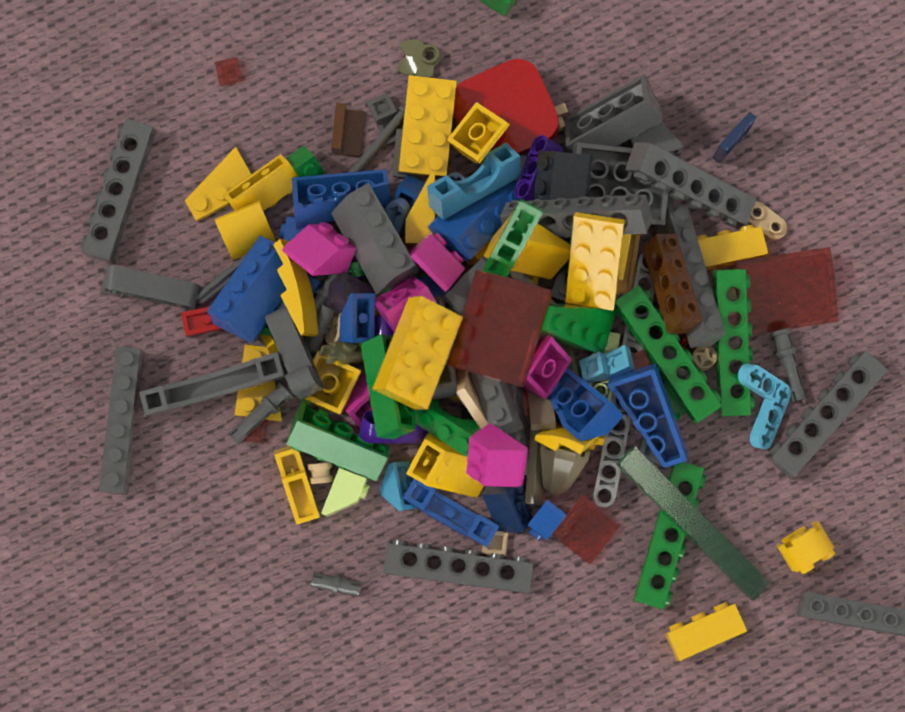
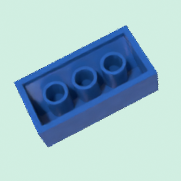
(474, 225)
(250, 293)

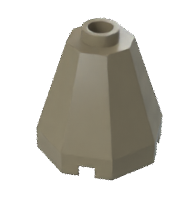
(561, 468)

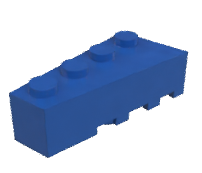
(320, 194)
(648, 405)

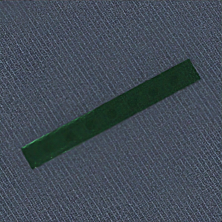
(693, 523)

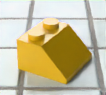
(477, 133)
(337, 382)

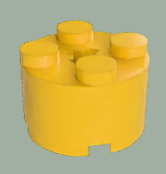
(806, 547)

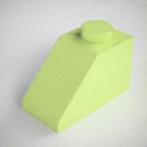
(345, 492)

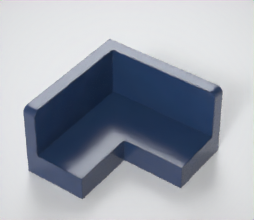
(508, 507)

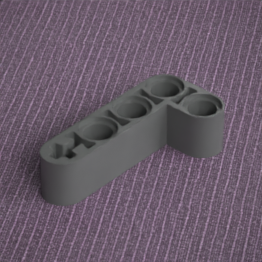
(149, 287)
(301, 370)

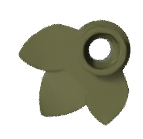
(415, 59)

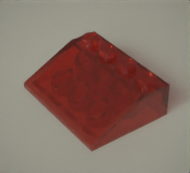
(791, 290)
(499, 328)

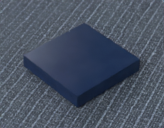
(734, 137)

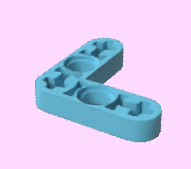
(775, 393)

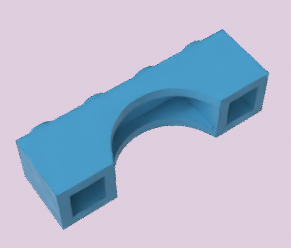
(497, 170)

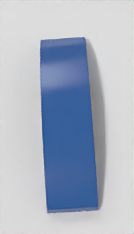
(450, 513)

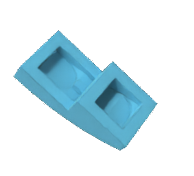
(608, 365)

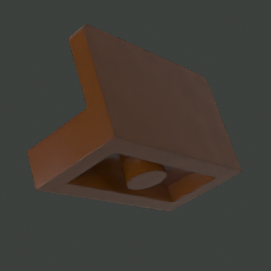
(347, 131)

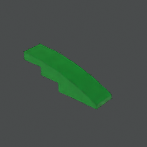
(513, 239)

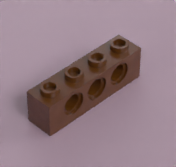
(672, 283)

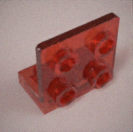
(585, 530)

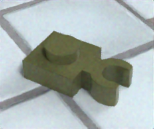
(342, 351)

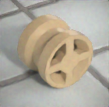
(706, 354)
(320, 473)

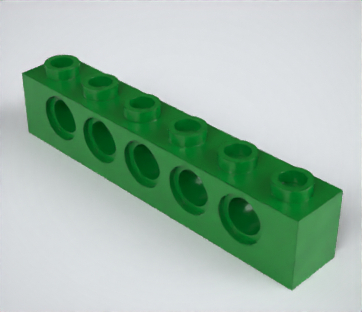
(722, 282)
(695, 409)
(645, 593)

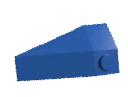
(582, 408)

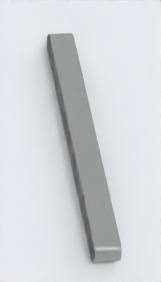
(620, 438)

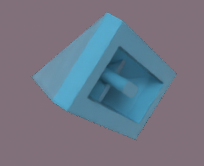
(396, 485)

